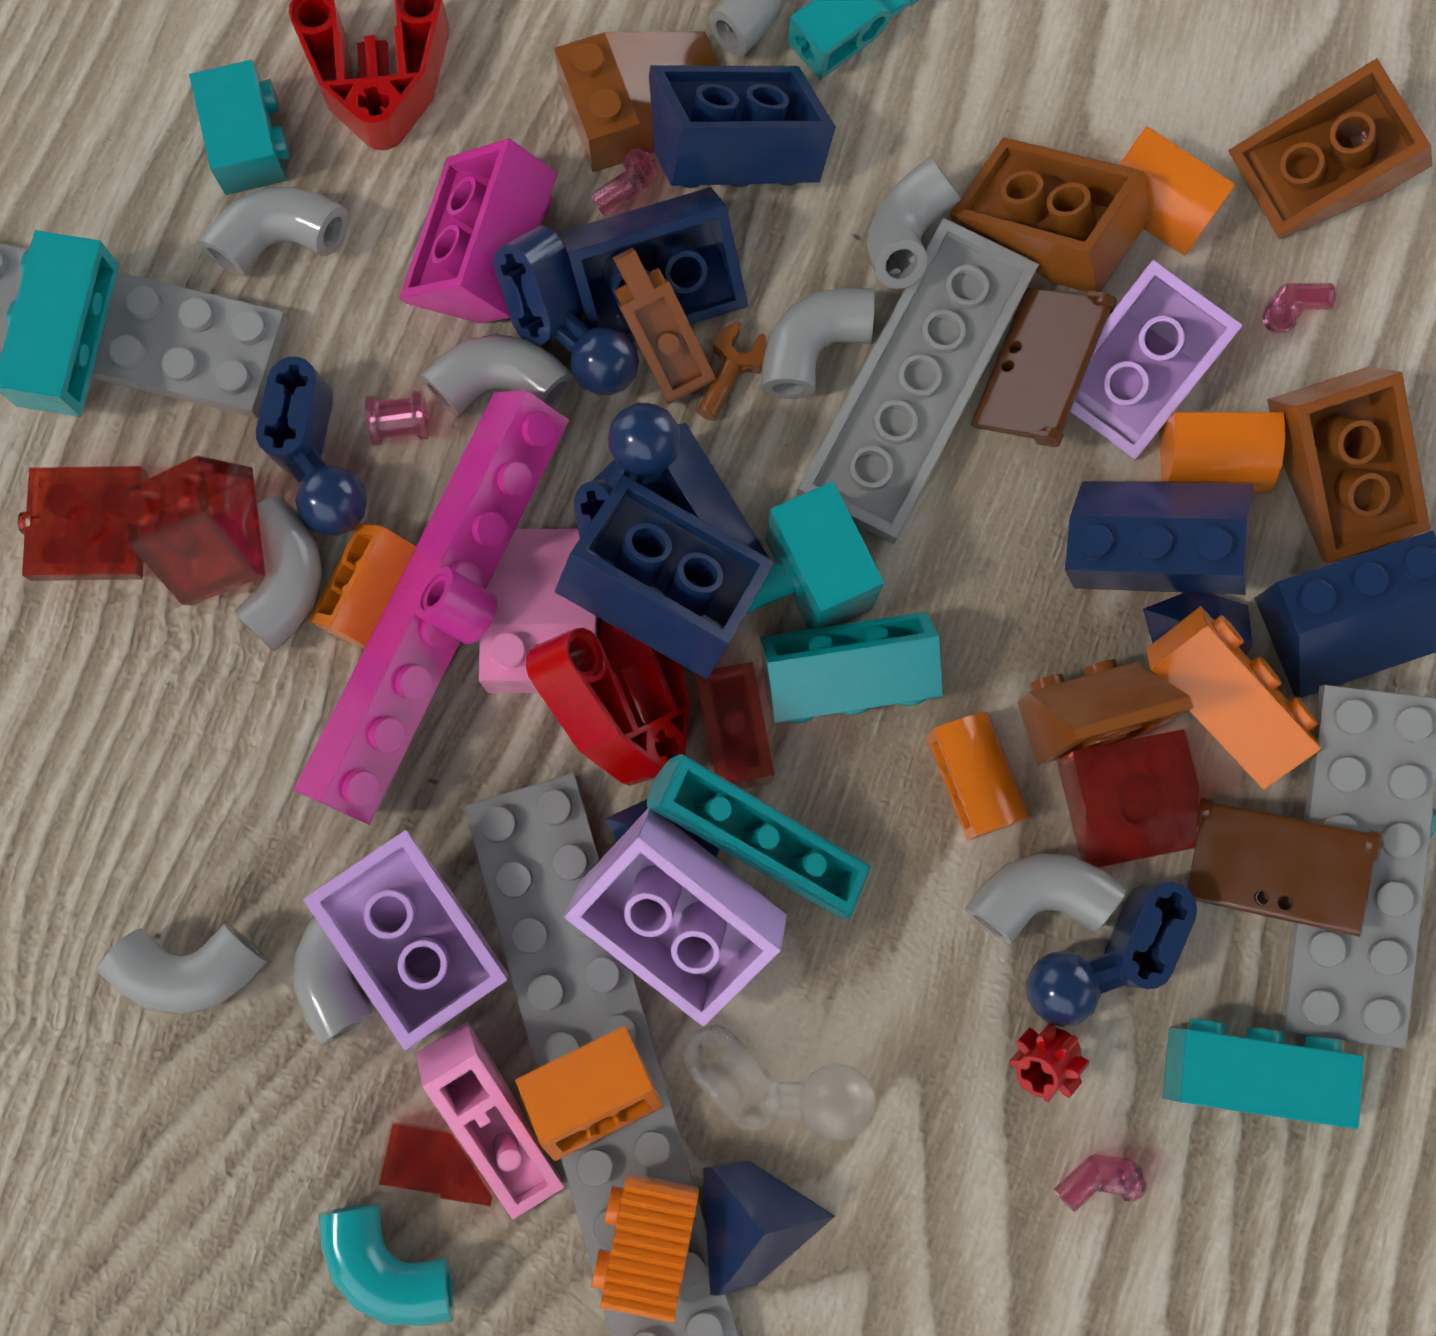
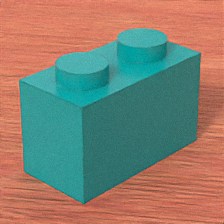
(239, 127)

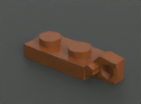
(661, 329)

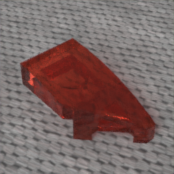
(430, 1163)

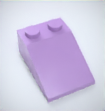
(1150, 358)
(406, 939)

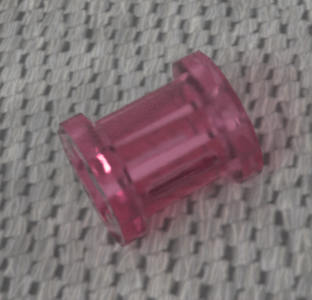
(397, 417)

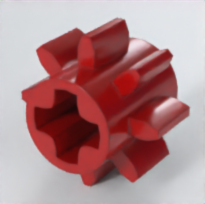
(1049, 1062)

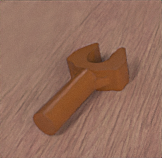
(731, 367)

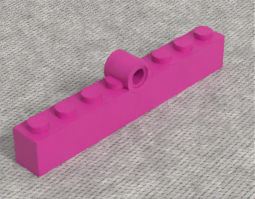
(433, 606)

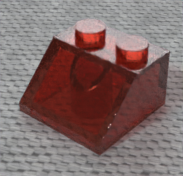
(197, 527)
(1132, 798)

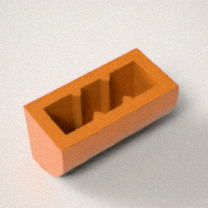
(1179, 188)
(1223, 448)
(362, 584)
(977, 775)
(588, 1093)

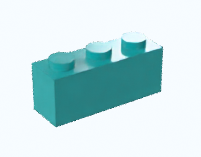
(57, 323)
(852, 667)
(1263, 1074)

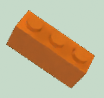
(1235, 696)

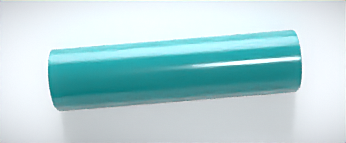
(758, 835)

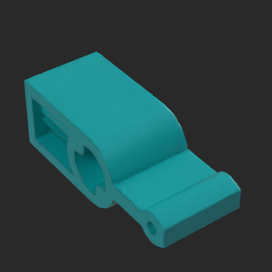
(835, 30)

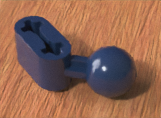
(547, 305)
(293, 435)
(643, 443)
(1068, 988)

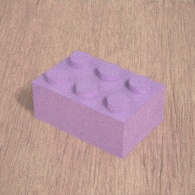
(677, 917)

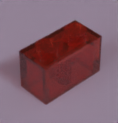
(735, 726)

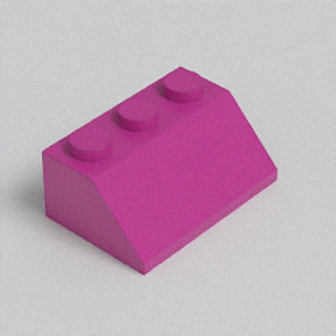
(477, 207)

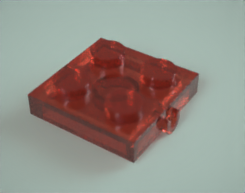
(79, 524)

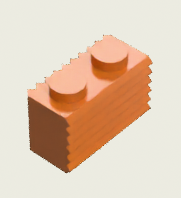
(648, 1247)

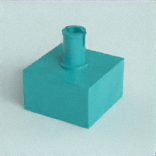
(819, 560)

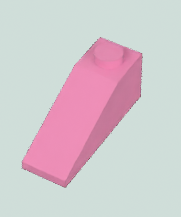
(487, 1120)

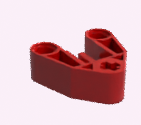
(376, 104)
(614, 699)

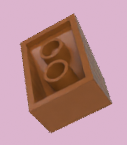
(610, 89)
(1333, 152)
(1057, 211)
(1353, 461)
(1097, 709)

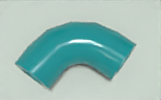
(376, 1280)

